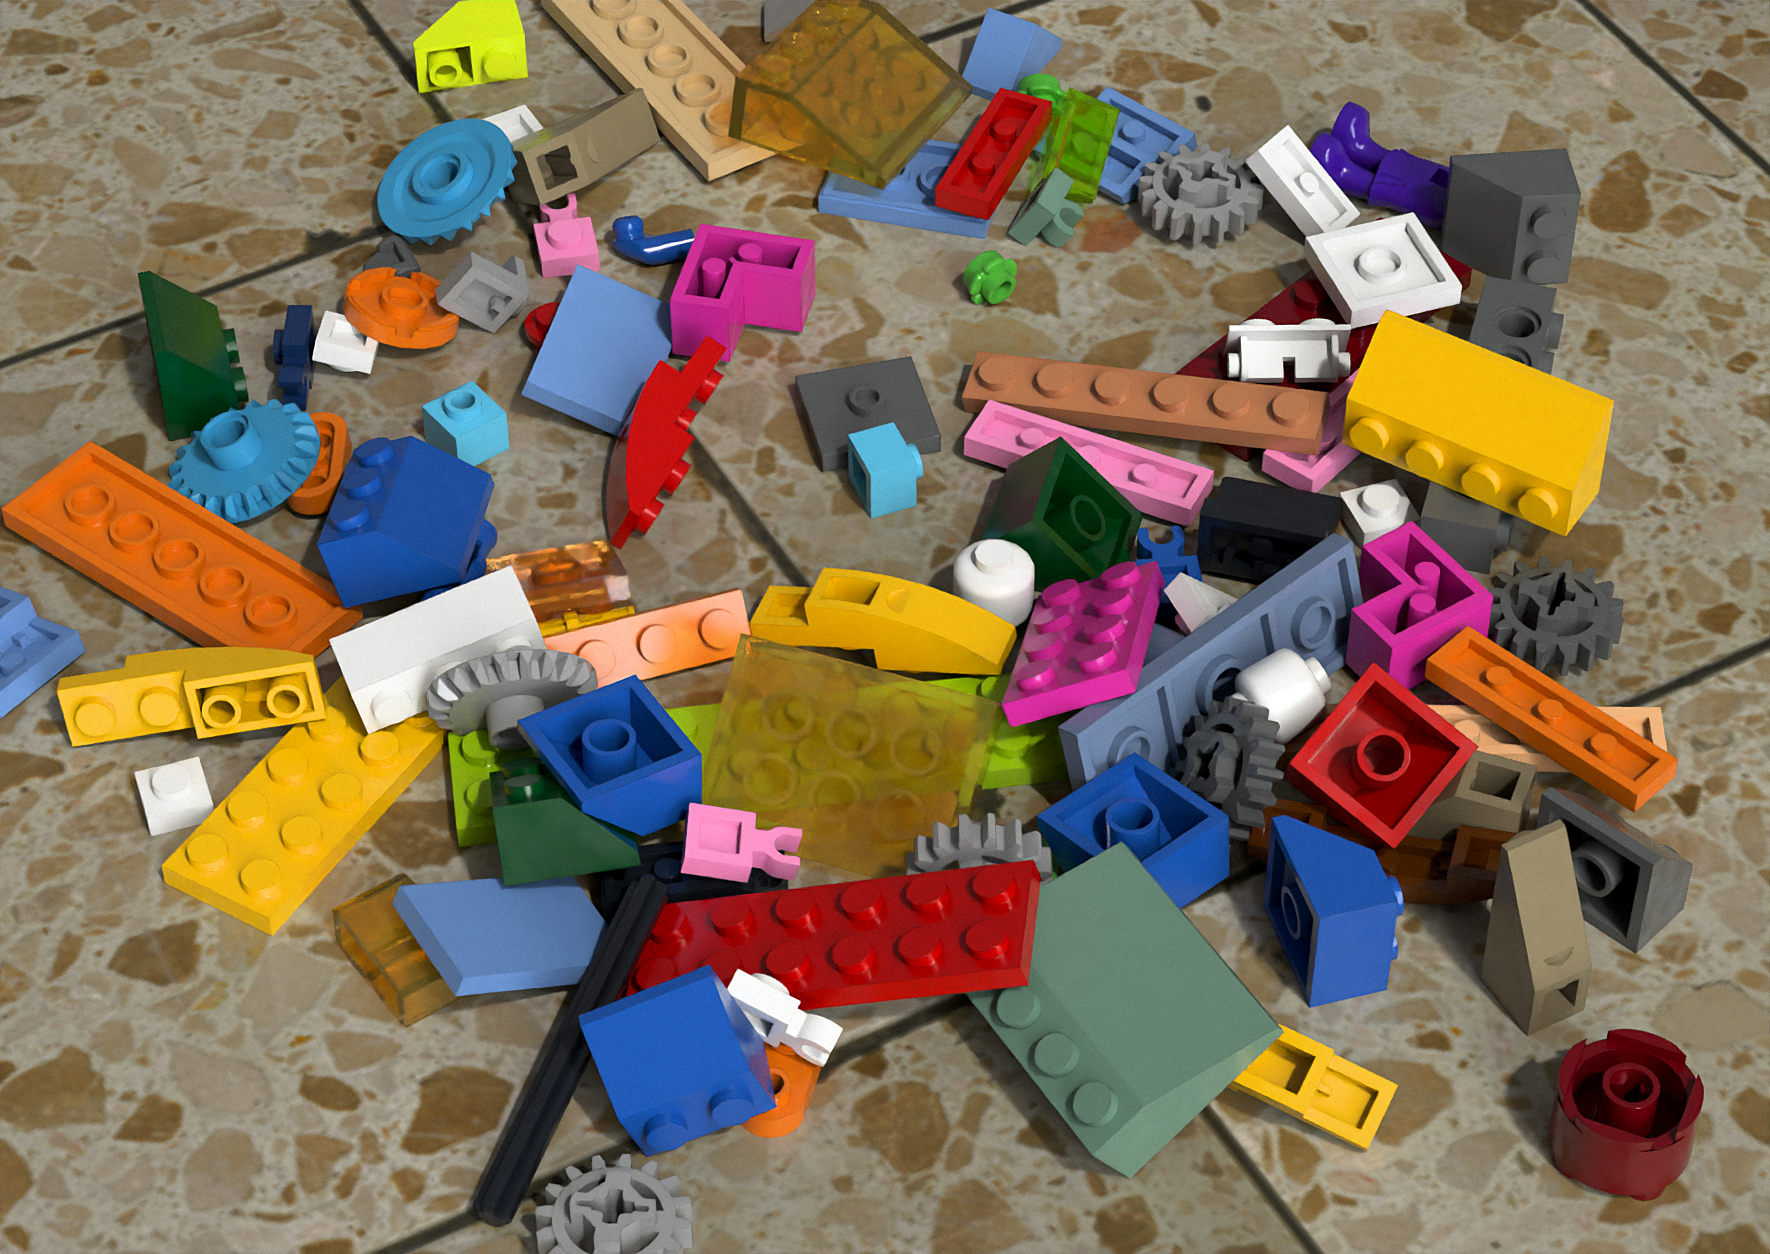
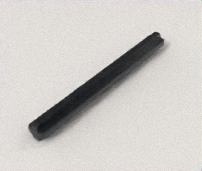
(569, 1053)

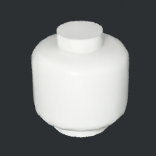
(996, 578)
(1289, 689)

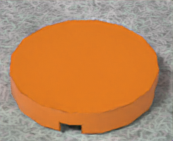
(398, 309)

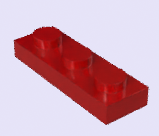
(993, 154)

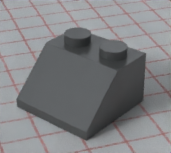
(1512, 214)
(1622, 876)

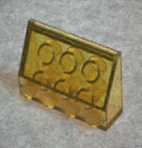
(846, 92)
(846, 754)

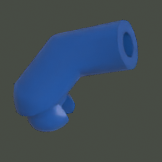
(648, 248)

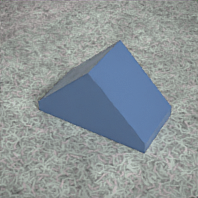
(1007, 52)

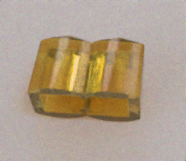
(389, 954)

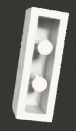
(401, 654)

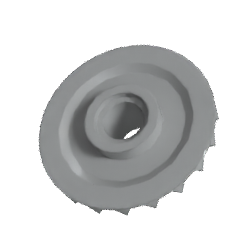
(505, 688)

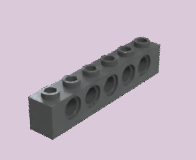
(1518, 324)

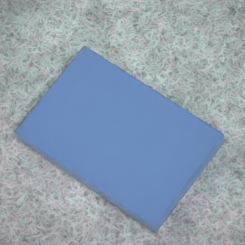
(906, 199)
(600, 350)
(501, 935)

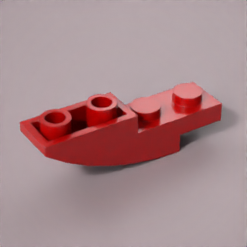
(655, 441)

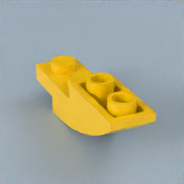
(899, 619)
(193, 687)
(1318, 1088)

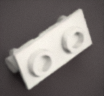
(1315, 346)

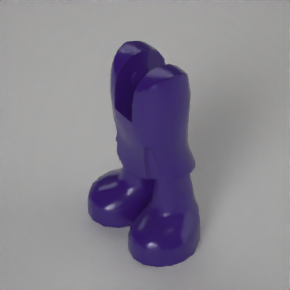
(1378, 174)

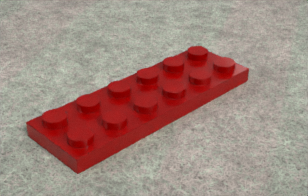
(859, 937)

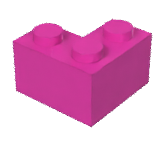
(740, 280)
(1411, 604)

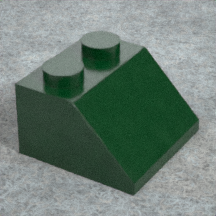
(190, 356)
(1063, 516)
(545, 831)

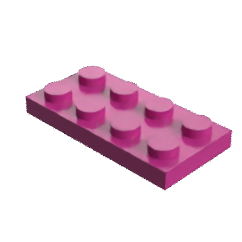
(1084, 642)

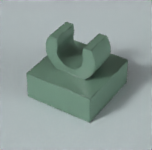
(1048, 212)

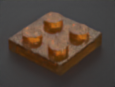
(568, 578)

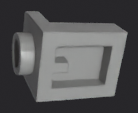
(485, 291)

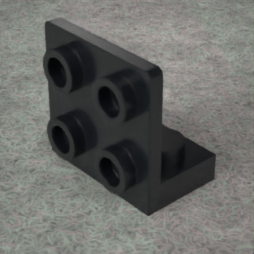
(1262, 527)

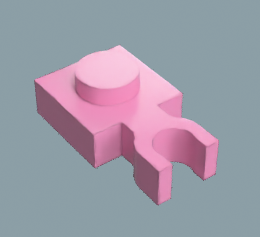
(565, 240)
(727, 845)

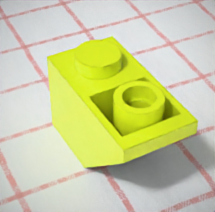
(471, 46)

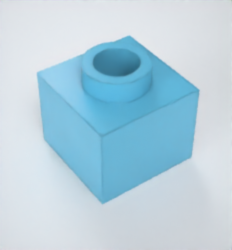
(466, 424)
(883, 469)

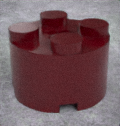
(1625, 1114)

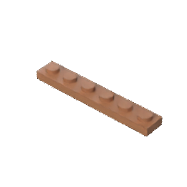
(1151, 402)

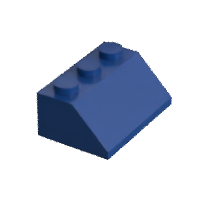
(402, 520)

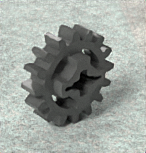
(1555, 615)
(1234, 762)

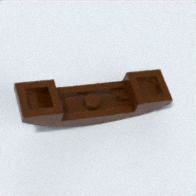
(1424, 867)

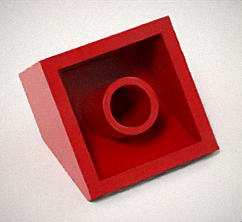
(1379, 759)

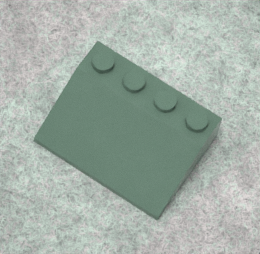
(1125, 1011)

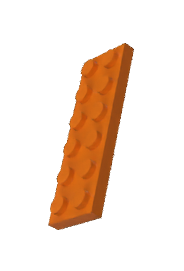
(176, 558)

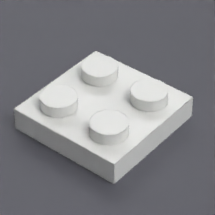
(1382, 268)

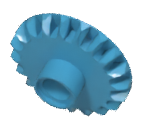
(446, 180)
(247, 459)

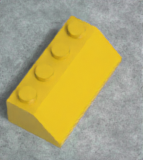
(1478, 423)

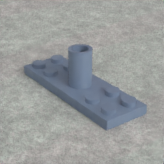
(1295, 609)

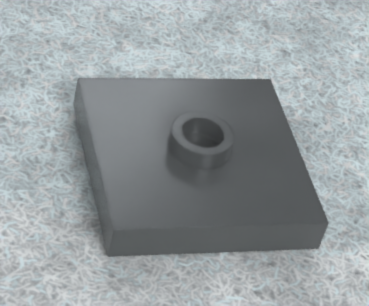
(863, 398)

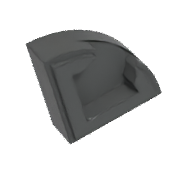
(396, 254)

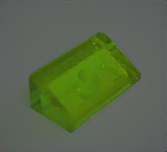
(1078, 143)

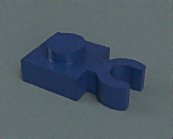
(294, 352)

